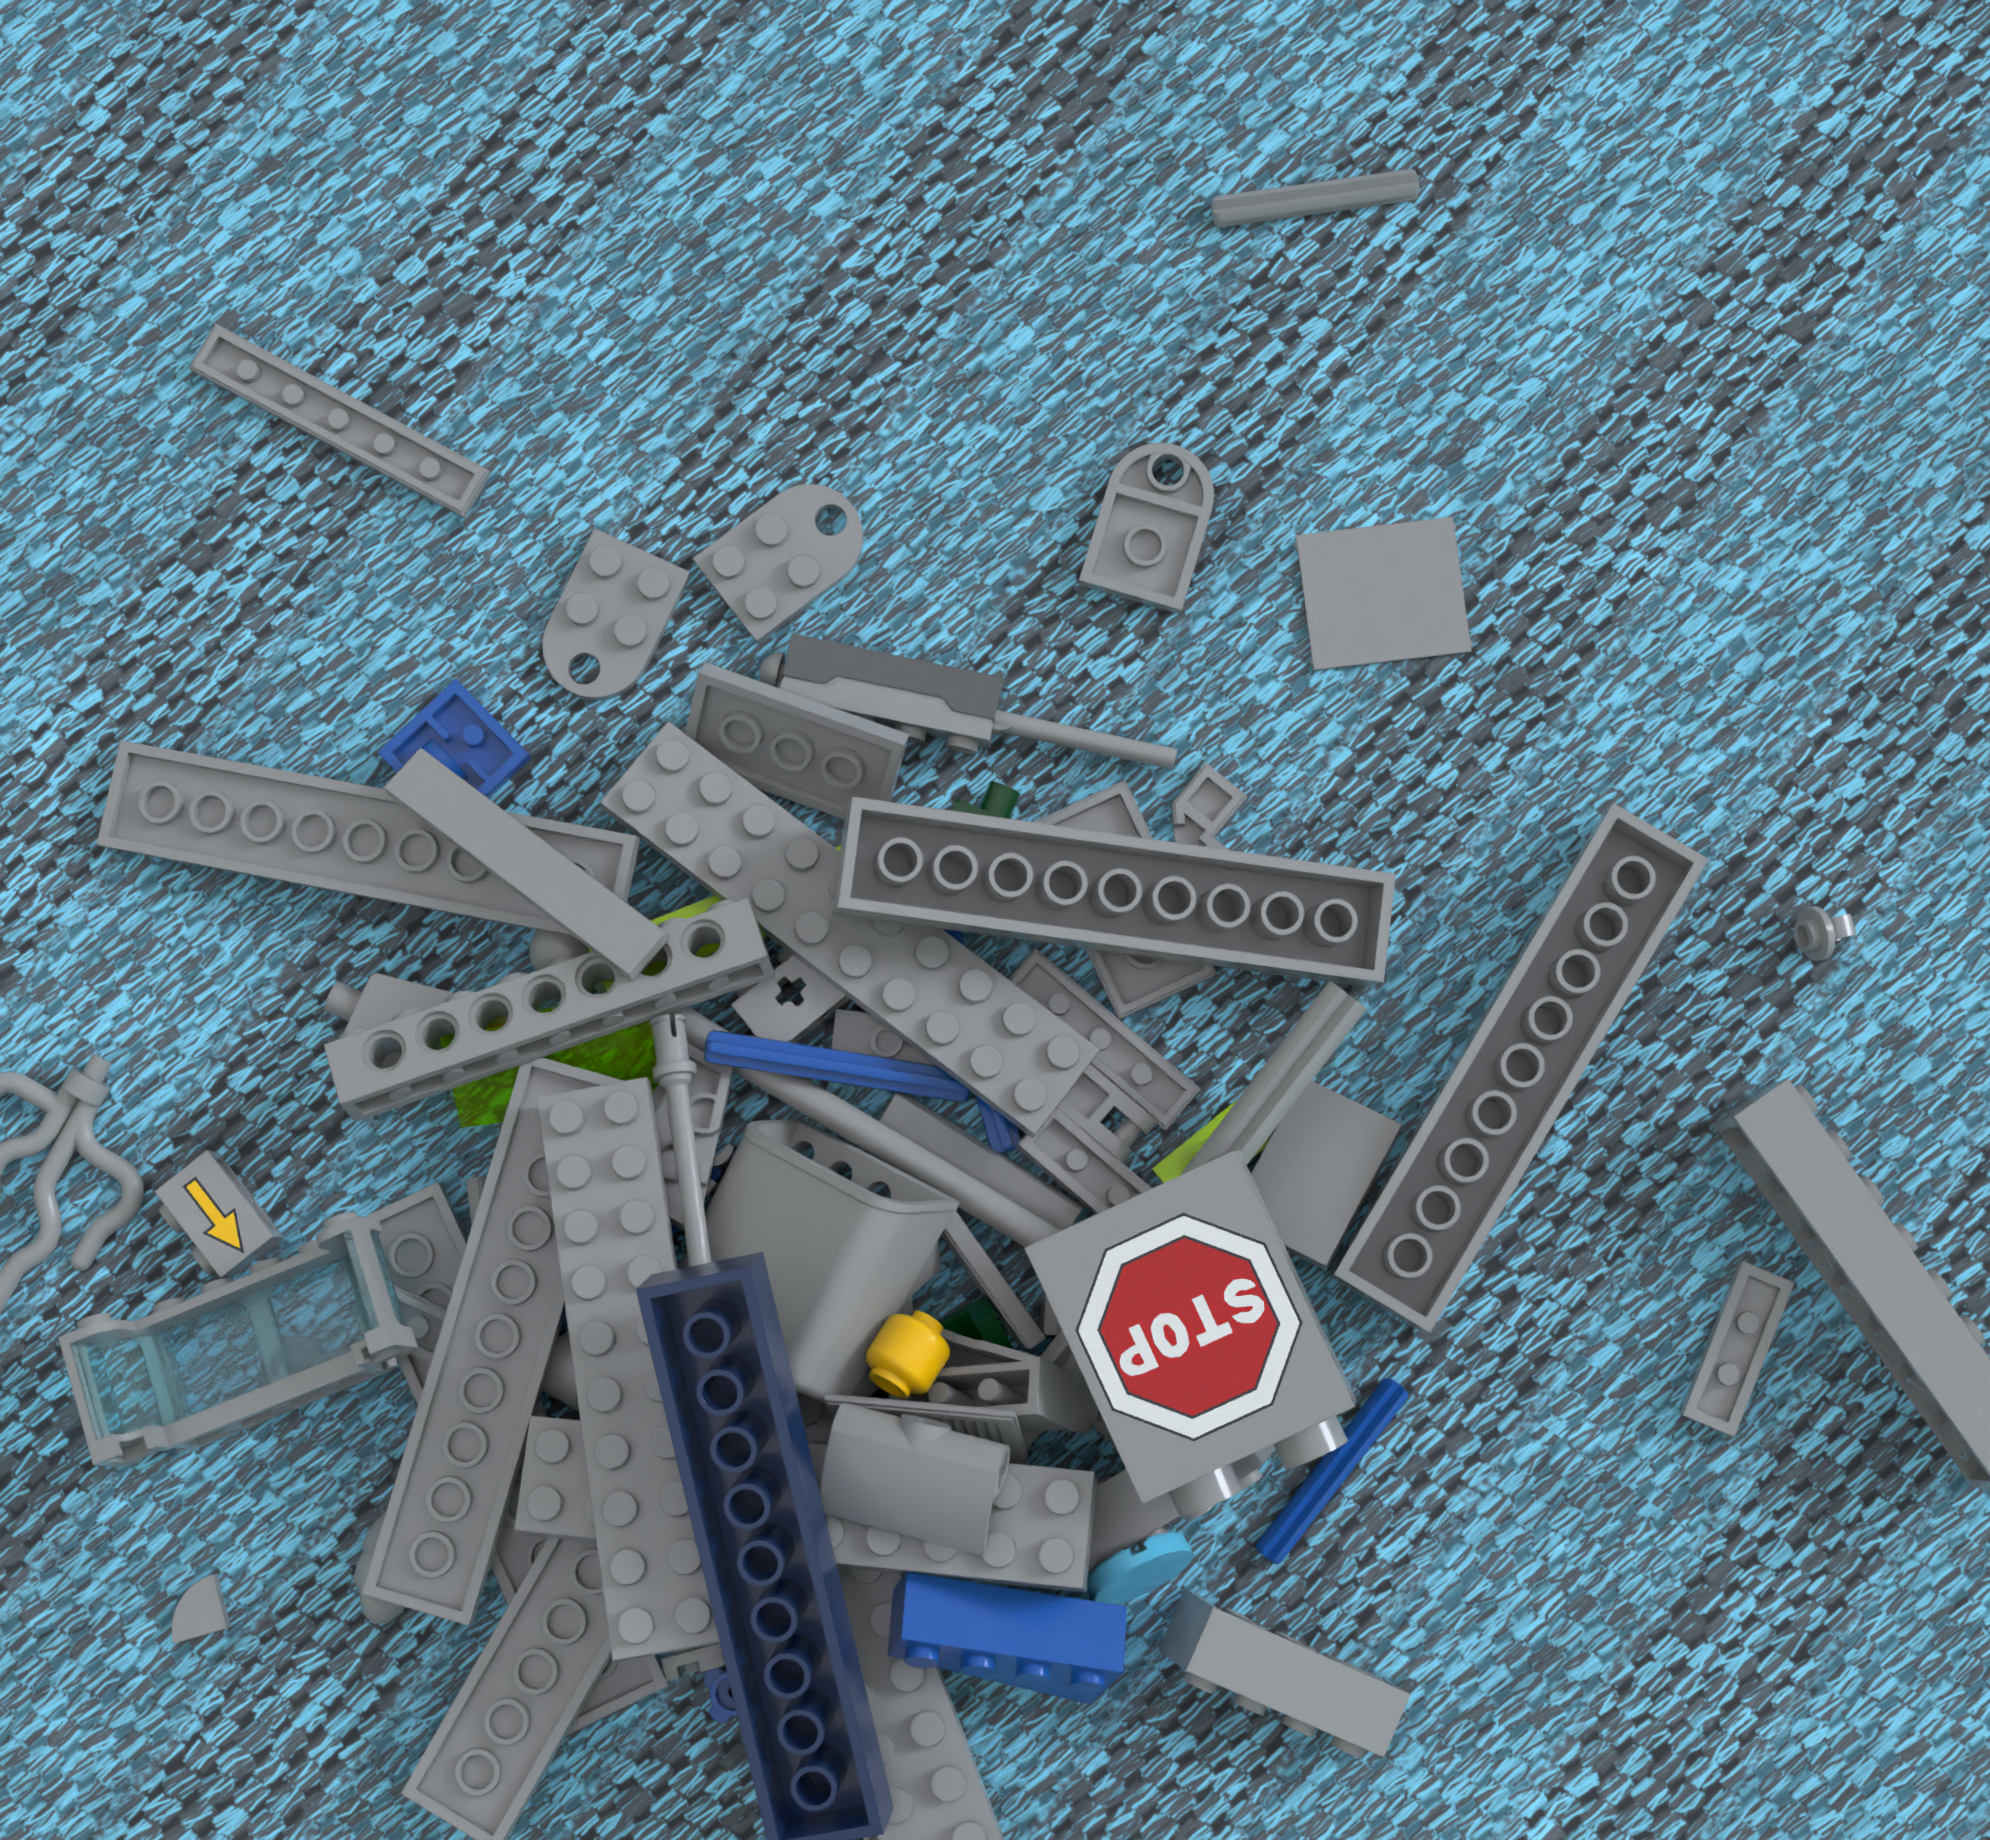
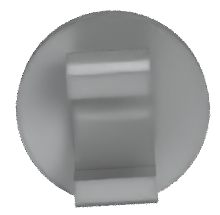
(1817, 932)

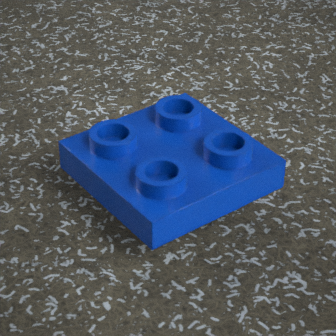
(462, 738)

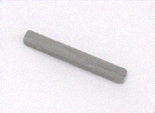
(1315, 198)

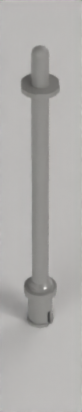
(675, 1074)

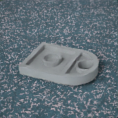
(1150, 530)
(780, 560)
(611, 612)

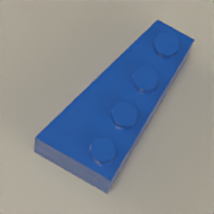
(1008, 1635)

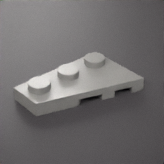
(708, 1103)

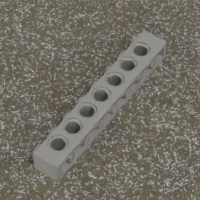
(528, 1035)

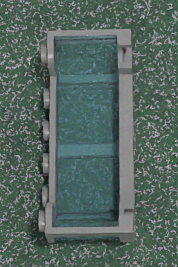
(239, 1348)

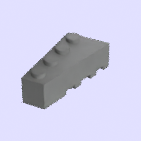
(1124, 1520)

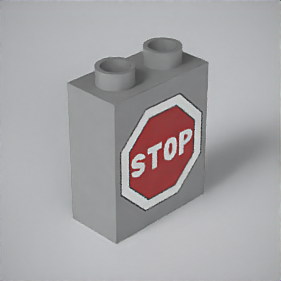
(1195, 1334)

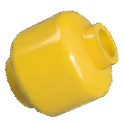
(907, 1354)

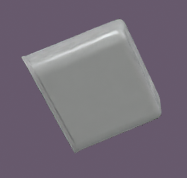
(829, 1243)

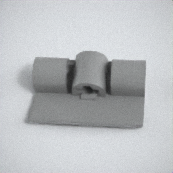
(912, 1477)

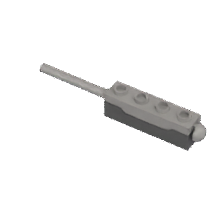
(929, 700)

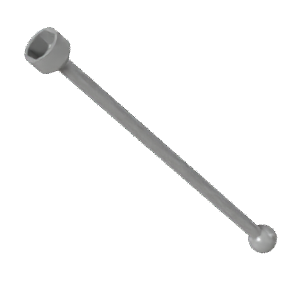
(846, 1120)

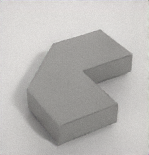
(1205, 808)

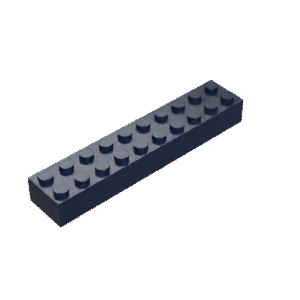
(765, 1550)

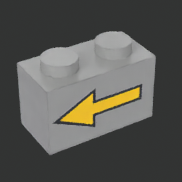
(217, 1216)

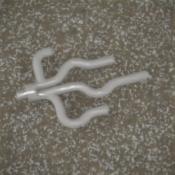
(71, 1117)

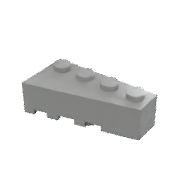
(1283, 1675)

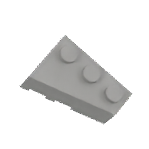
(1002, 1379)

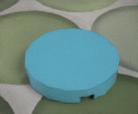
(1134, 1574)

